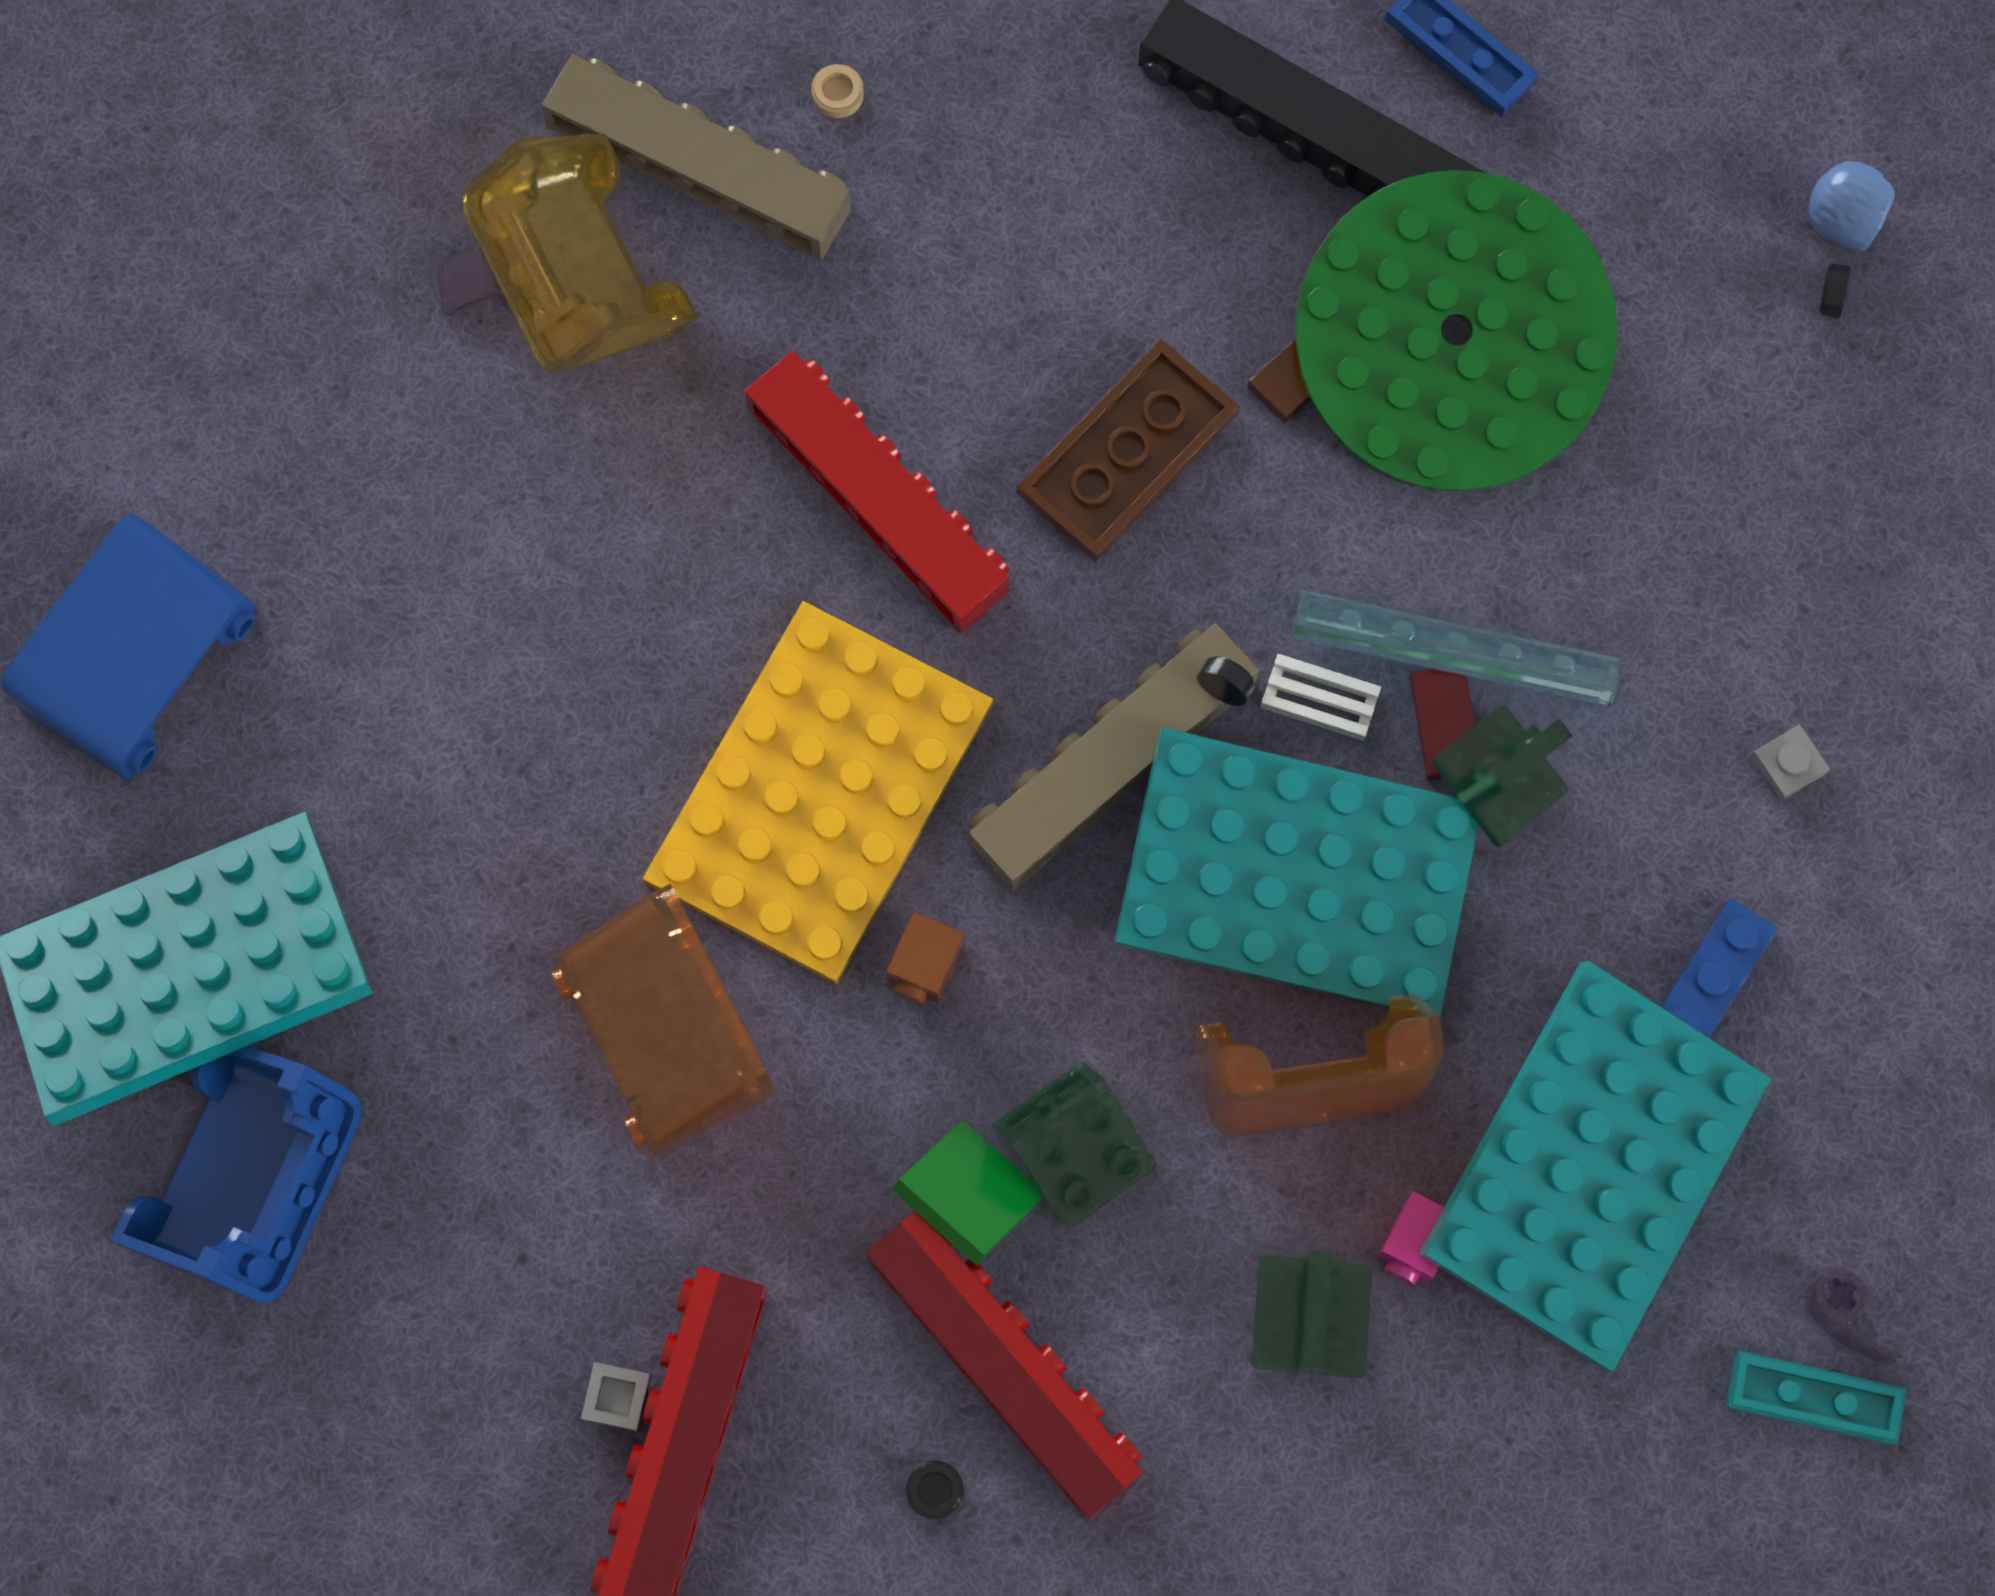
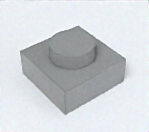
(1790, 762)
(616, 1397)

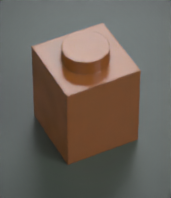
(924, 960)

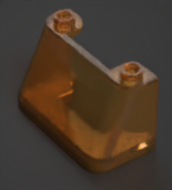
(663, 1022)
(1395, 1076)

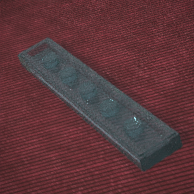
(1456, 648)

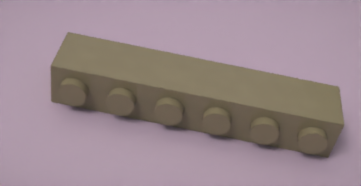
(699, 156)
(1101, 765)

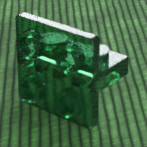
(1504, 772)
(1311, 1315)

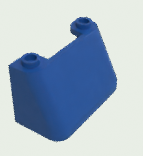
(124, 644)
(248, 1175)

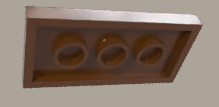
(1127, 450)

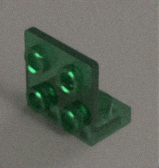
(1076, 1144)

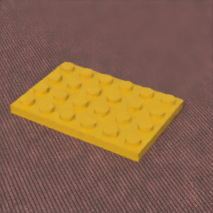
(819, 791)

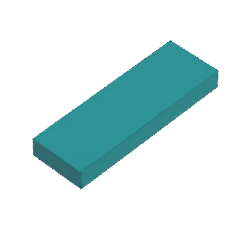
(1816, 1398)

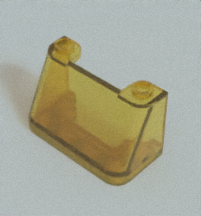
(561, 255)

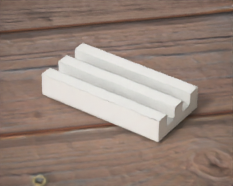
(1328, 678)

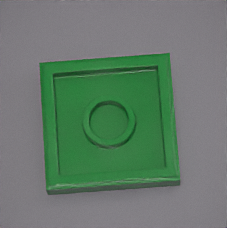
(968, 1192)

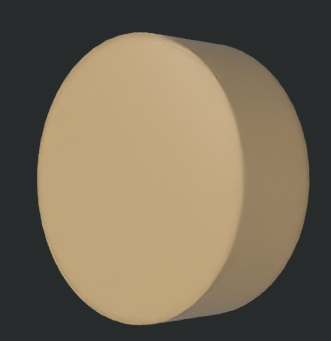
(837, 91)

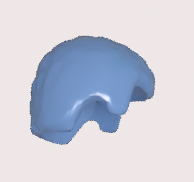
(1850, 204)

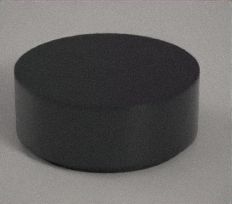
(1834, 290)
(1226, 681)
(934, 1490)

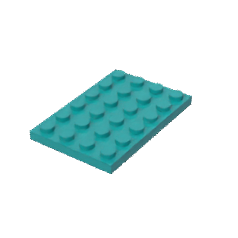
(1296, 872)
(180, 968)
(1595, 1166)

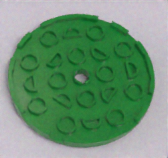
(1534, 317)

